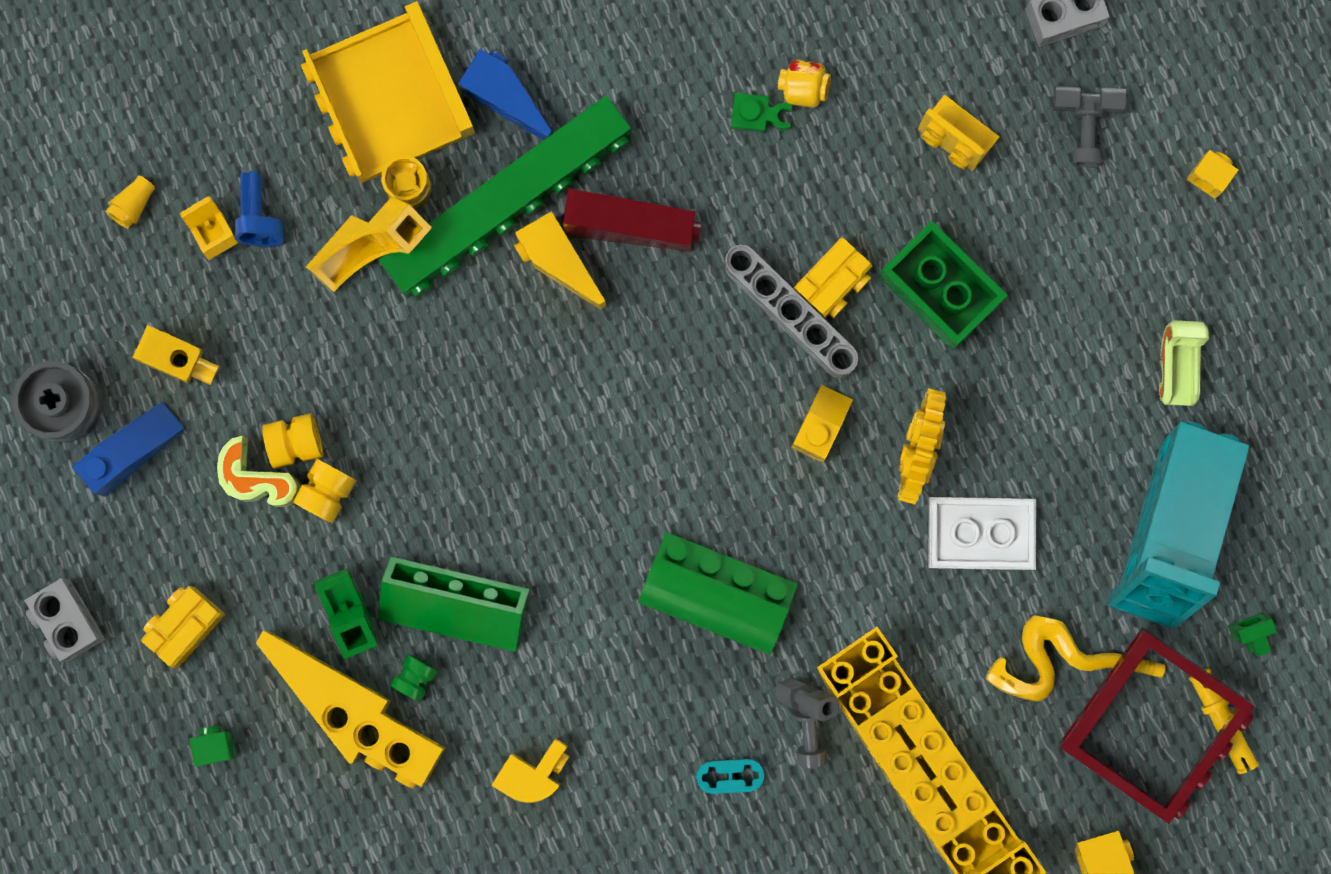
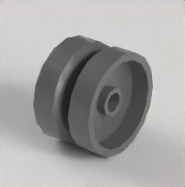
(40, 389)

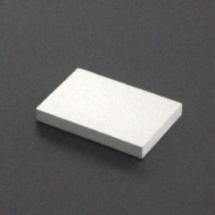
(982, 533)

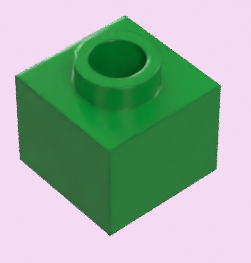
(212, 746)

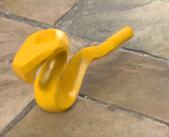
(1034, 634)

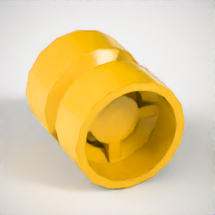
(407, 181)
(292, 441)
(324, 491)

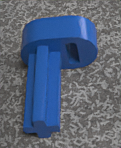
(251, 226)

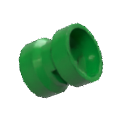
(414, 678)

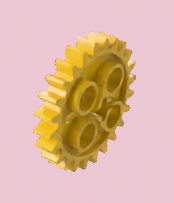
(924, 435)

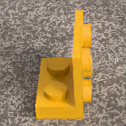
(957, 133)

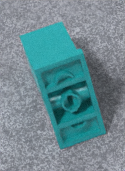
(1181, 526)

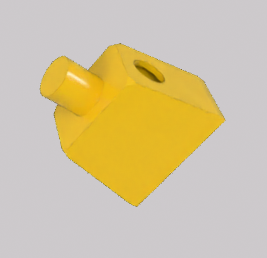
(158, 352)

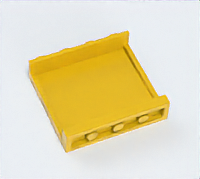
(388, 94)

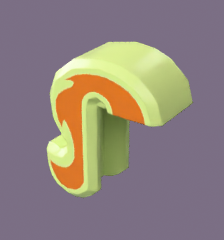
(1181, 362)
(250, 485)

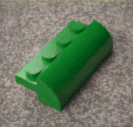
(718, 593)

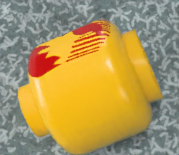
(804, 83)

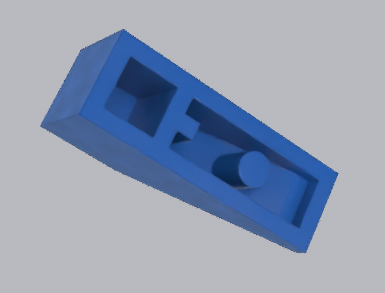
(498, 88)
(128, 450)

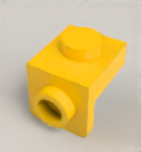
(209, 227)

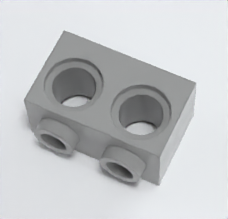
(1070, 19)
(71, 614)

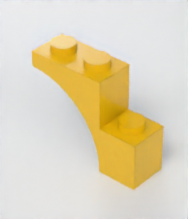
(357, 242)

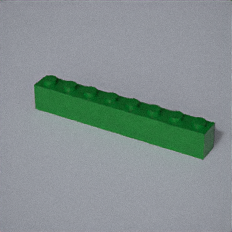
(509, 195)

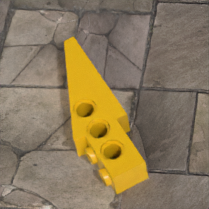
(326, 688)

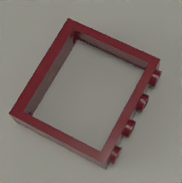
(1107, 692)

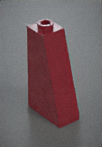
(629, 221)

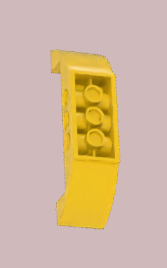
(923, 761)

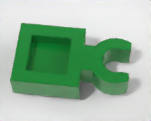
(752, 113)

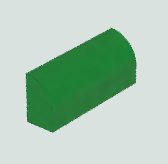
(452, 604)

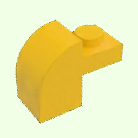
(532, 784)

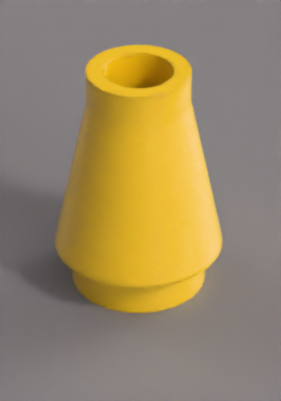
(130, 202)

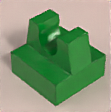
(1254, 633)

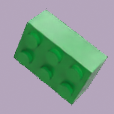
(942, 285)

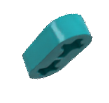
(730, 785)

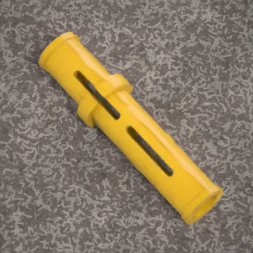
(1219, 712)

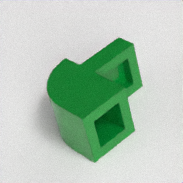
(346, 613)

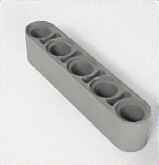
(785, 295)

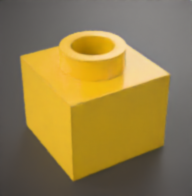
(1213, 173)

